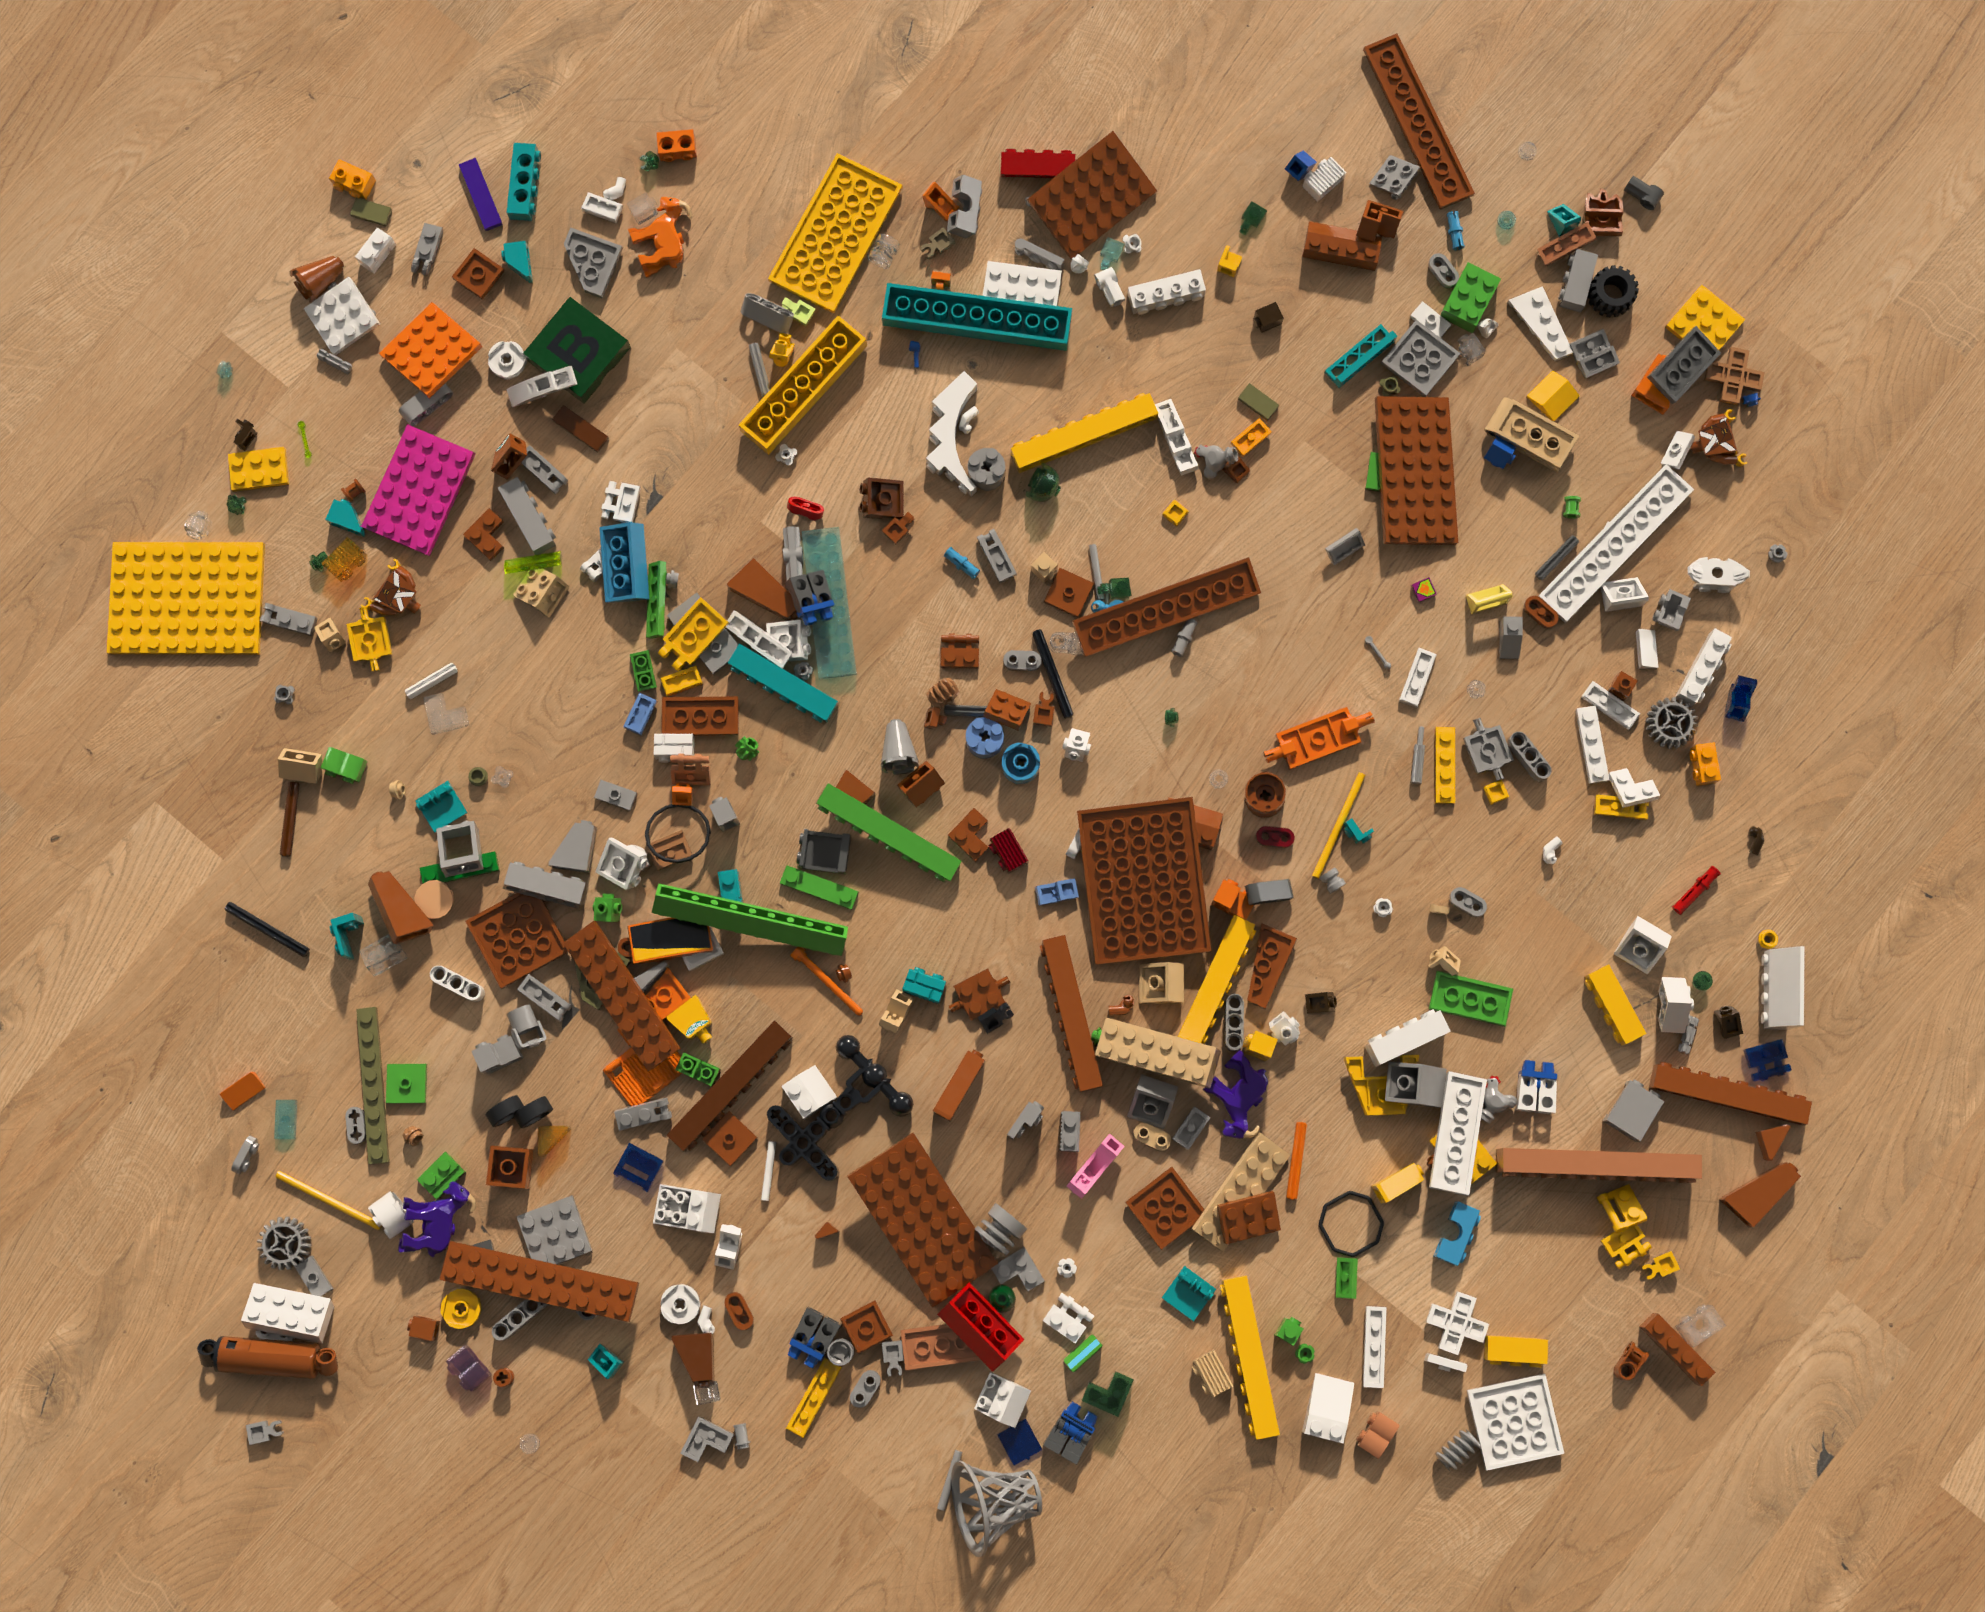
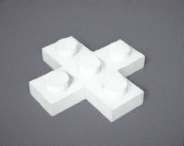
(1457, 1323)

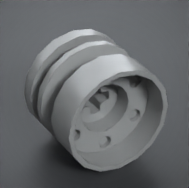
(1000, 1229)

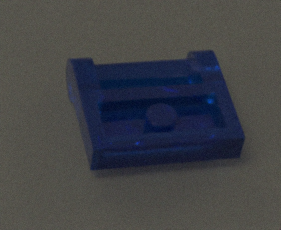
(642, 1161)

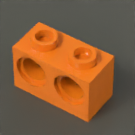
(676, 140)

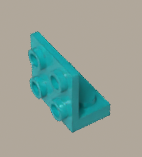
(338, 929)

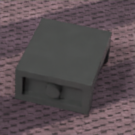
(824, 851)

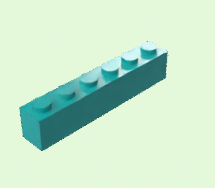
(783, 683)

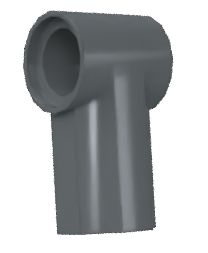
(1648, 195)

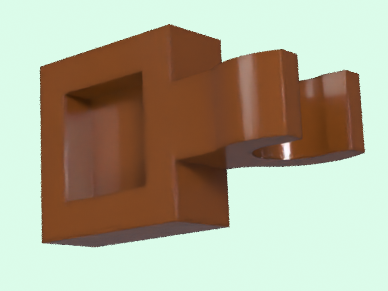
(897, 529)

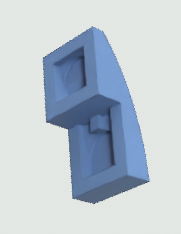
(1056, 892)

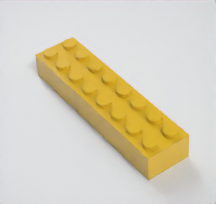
(803, 385)

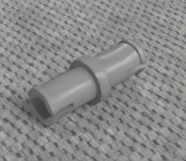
(1184, 637)

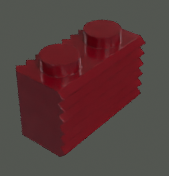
(1008, 851)

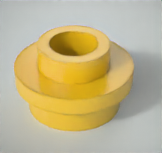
(1773, 939)

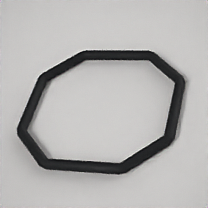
(1374, 1209)

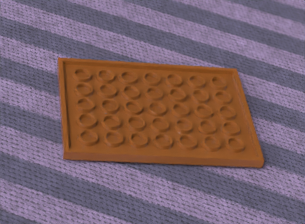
(1144, 880)

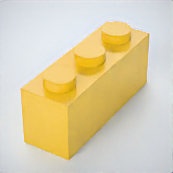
(1259, 1045)
(1516, 1350)

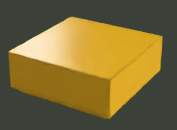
(1175, 513)
(1496, 792)

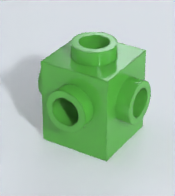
(607, 908)

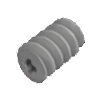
(1457, 1449)

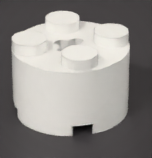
(390, 1214)

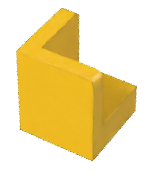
(1229, 262)

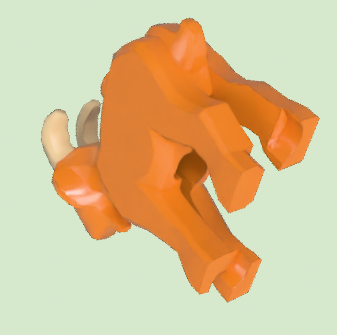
(664, 235)

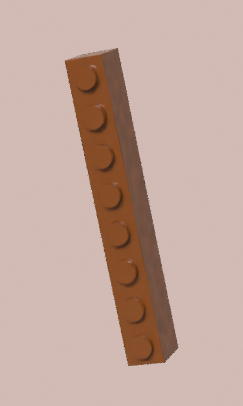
(1072, 1013)
(1730, 1094)

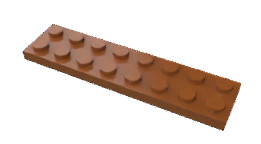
(621, 996)

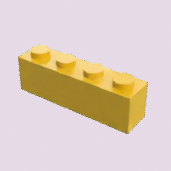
(1615, 1005)

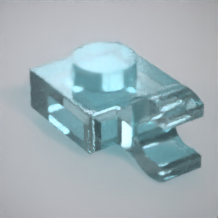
(1111, 252)

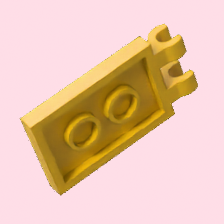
(693, 634)

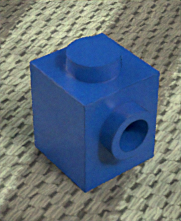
(1300, 165)
(1500, 453)

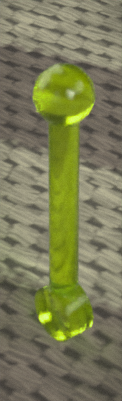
(302, 425)

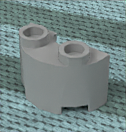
(1671, 609)

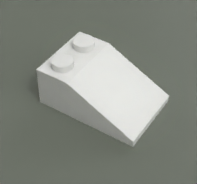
(1328, 1408)

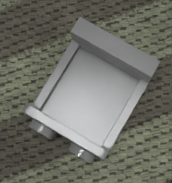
(1634, 1110)

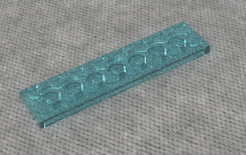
(832, 637)

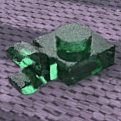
(1252, 216)
(1117, 587)

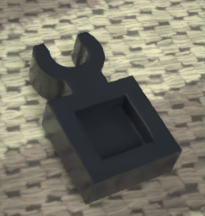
(993, 1018)

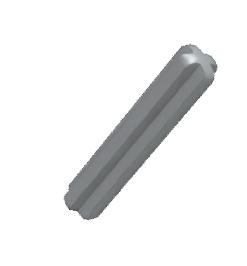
(759, 368)

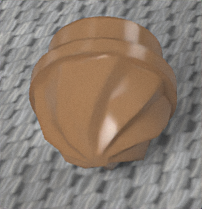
(412, 1135)

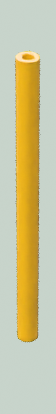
(1338, 825)
(327, 1199)

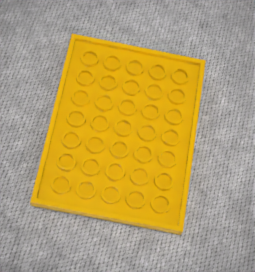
(186, 598)

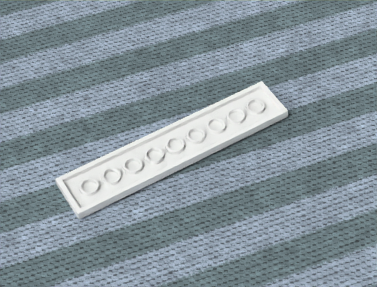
(1616, 543)

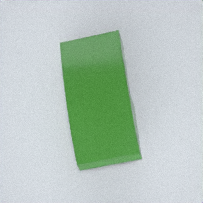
(643, 670)
(698, 1069)

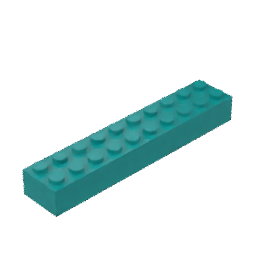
(976, 316)

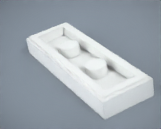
(1417, 677)
(1610, 705)

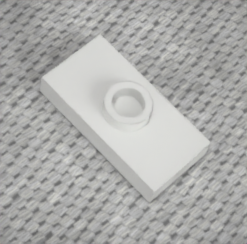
(602, 207)
(1430, 319)
(1678, 450)
(1445, 1364)

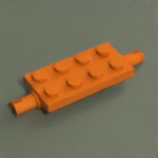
(1318, 738)

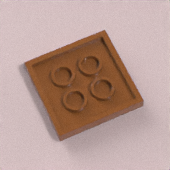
(1165, 1208)

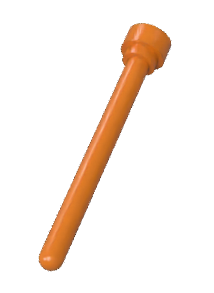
(800, 955)

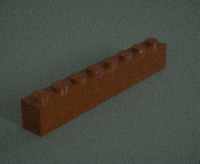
(729, 1086)

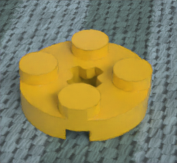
(468, 1317)

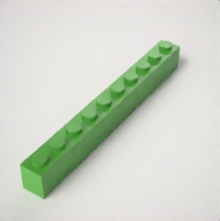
(749, 919)

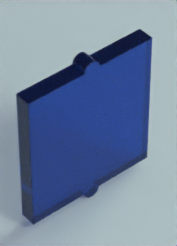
(1019, 1442)

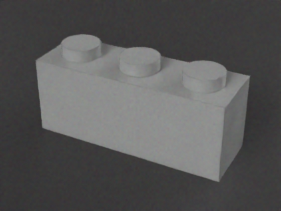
(1577, 280)

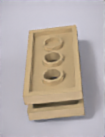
(1516, 424)

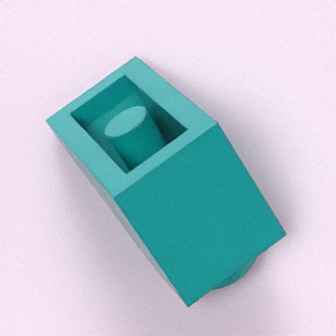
(518, 259)
(344, 517)

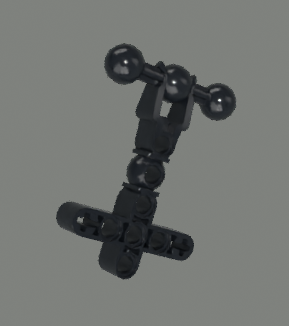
(873, 1075)

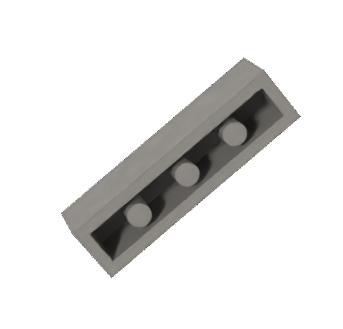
(526, 515)
(544, 885)

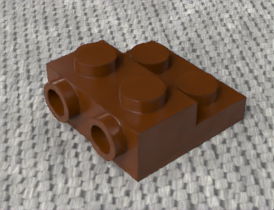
(882, 498)

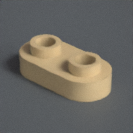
(1152, 1136)

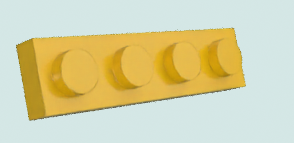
(1445, 765)

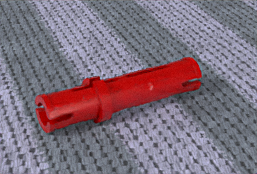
(1702, 884)

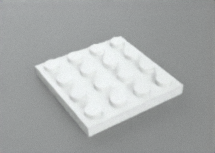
(1515, 1421)

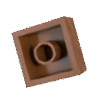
(509, 1167)

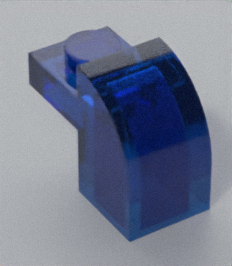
(1740, 698)

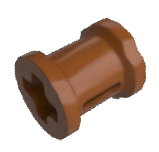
(353, 490)
(501, 1383)

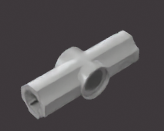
(792, 552)

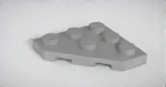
(592, 259)

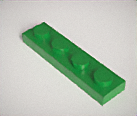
(434, 872)

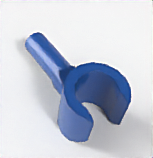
(915, 347)

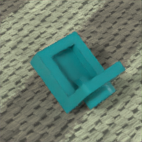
(1353, 831)

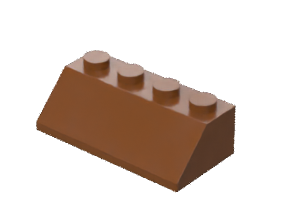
(1341, 246)

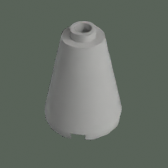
(898, 749)

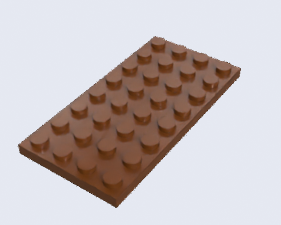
(1416, 470)
(922, 1219)

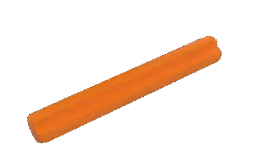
(1296, 1160)

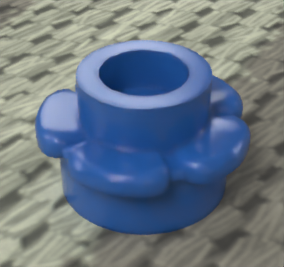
(1751, 400)

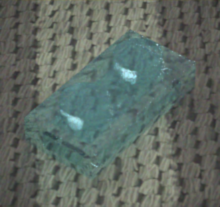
(285, 1119)

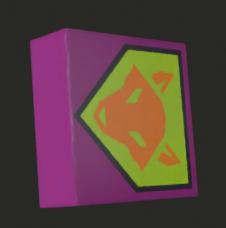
(1423, 589)

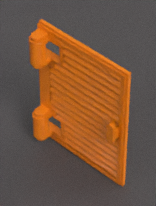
(636, 1082)

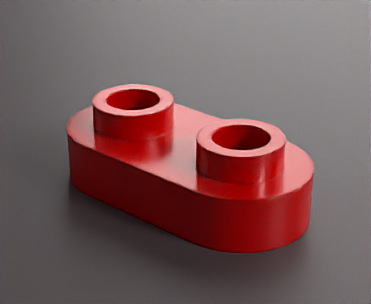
(805, 508)

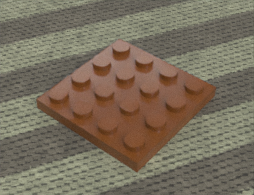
(517, 937)

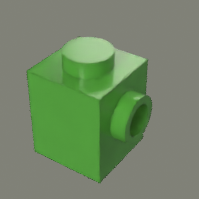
(1289, 1330)

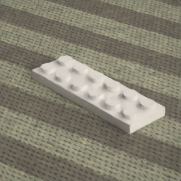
(1457, 1133)

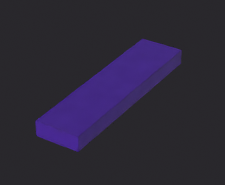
(480, 194)

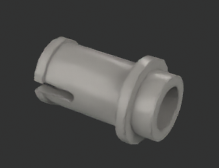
(741, 1436)

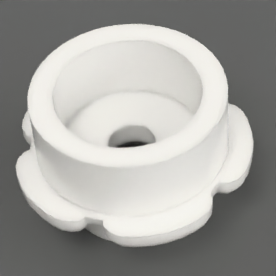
(1383, 912)
(1072, 1267)

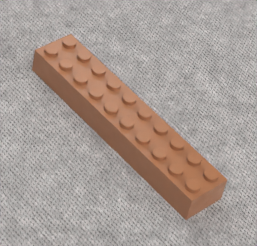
(1599, 1163)

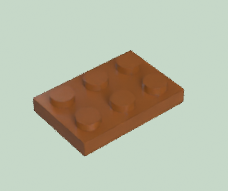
(1249, 1217)

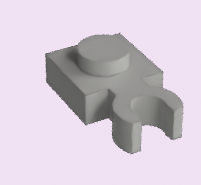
(893, 1353)
(261, 1432)

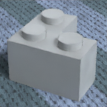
(496, 1056)

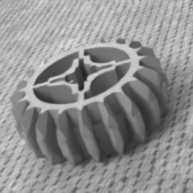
(1685, 714)
(279, 1237)

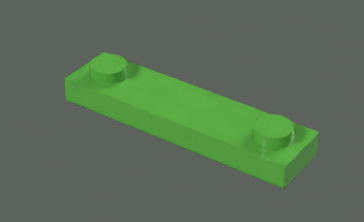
(656, 601)
(819, 887)

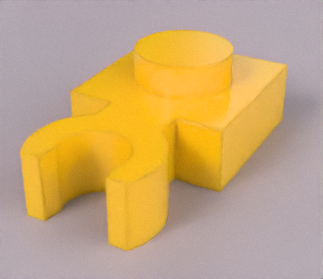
(1664, 1264)

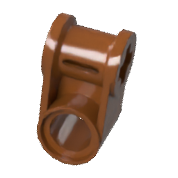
(1633, 1359)

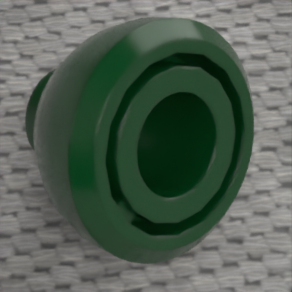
(1002, 1298)

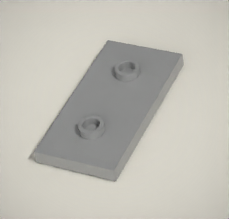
(719, 651)

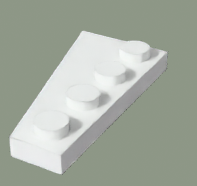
(1542, 321)

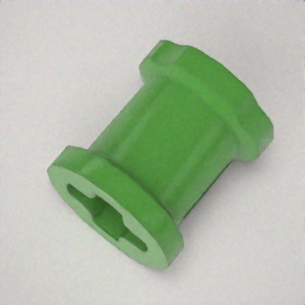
(1572, 507)

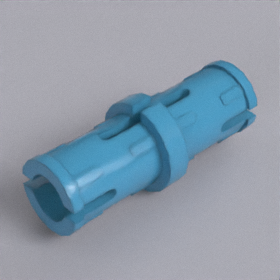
(1455, 230)
(962, 563)

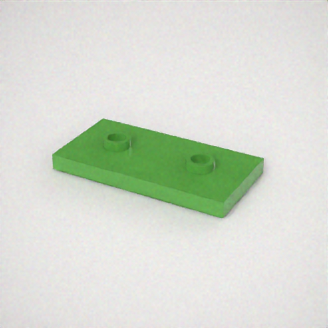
(1471, 998)

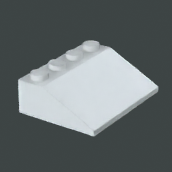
(1783, 988)

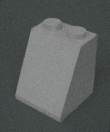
(1415, 1084)

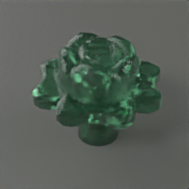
(236, 504)

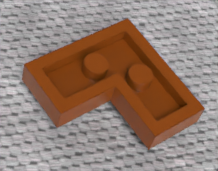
(480, 534)
(965, 834)

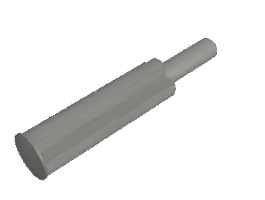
(1418, 758)

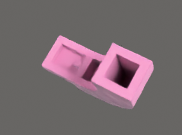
(1095, 1166)

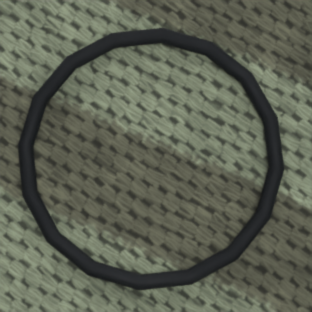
(684, 859)

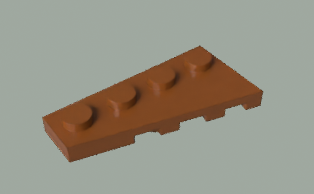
(1271, 958)

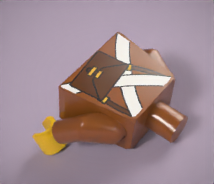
(1718, 440)
(395, 593)

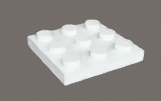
(341, 316)

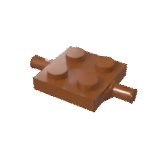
(979, 994)

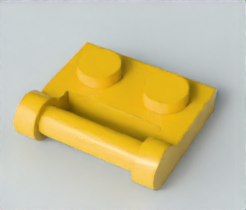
(1627, 1205)

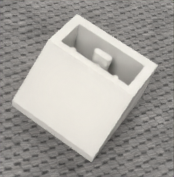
(1002, 1400)

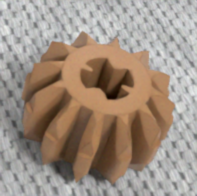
(942, 693)

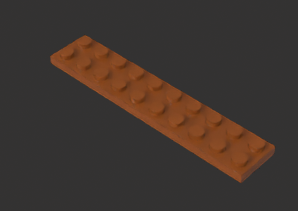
(1418, 121)
(1166, 607)
(539, 1281)

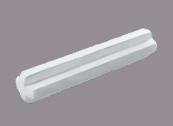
(431, 681)

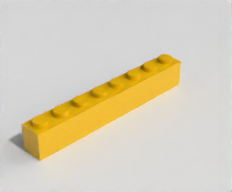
(1084, 432)
(1217, 980)
(1250, 1357)

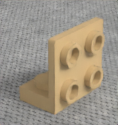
(541, 590)

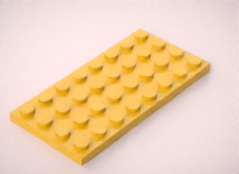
(835, 233)

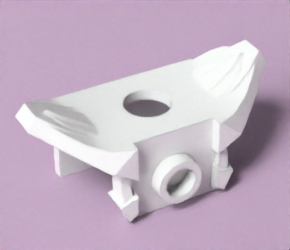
(1701, 573)

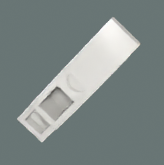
(541, 386)

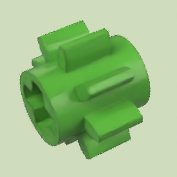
(747, 748)

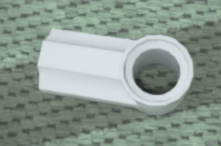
(1108, 283)

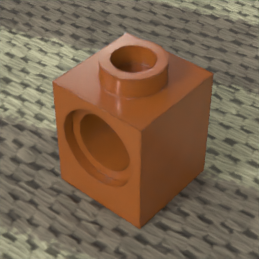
(1622, 685)
(423, 1328)

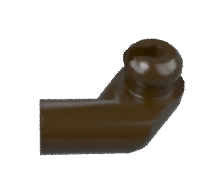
(1759, 840)

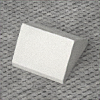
(1623, 594)

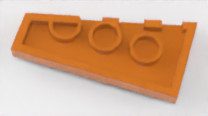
(665, 996)

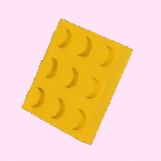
(1709, 314)

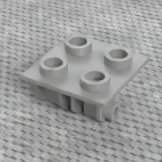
(1395, 176)

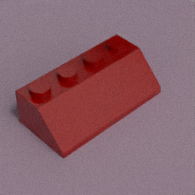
(981, 1327)

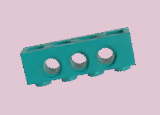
(521, 154)

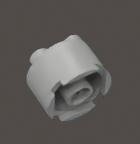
(992, 460)

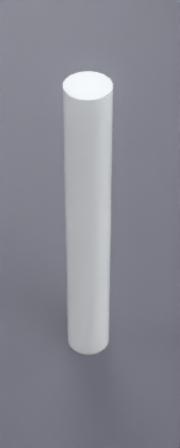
(768, 1170)

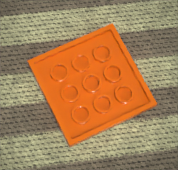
(430, 350)

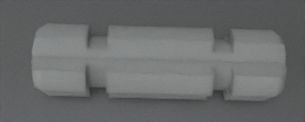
(334, 361)
(1688, 1037)

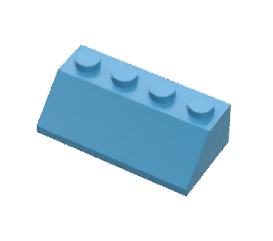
(624, 562)

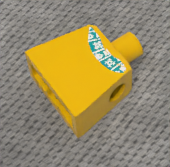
(692, 1020)

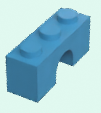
(1465, 1218)

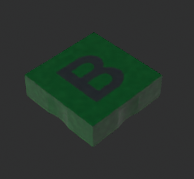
(580, 341)

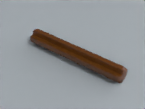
(289, 819)

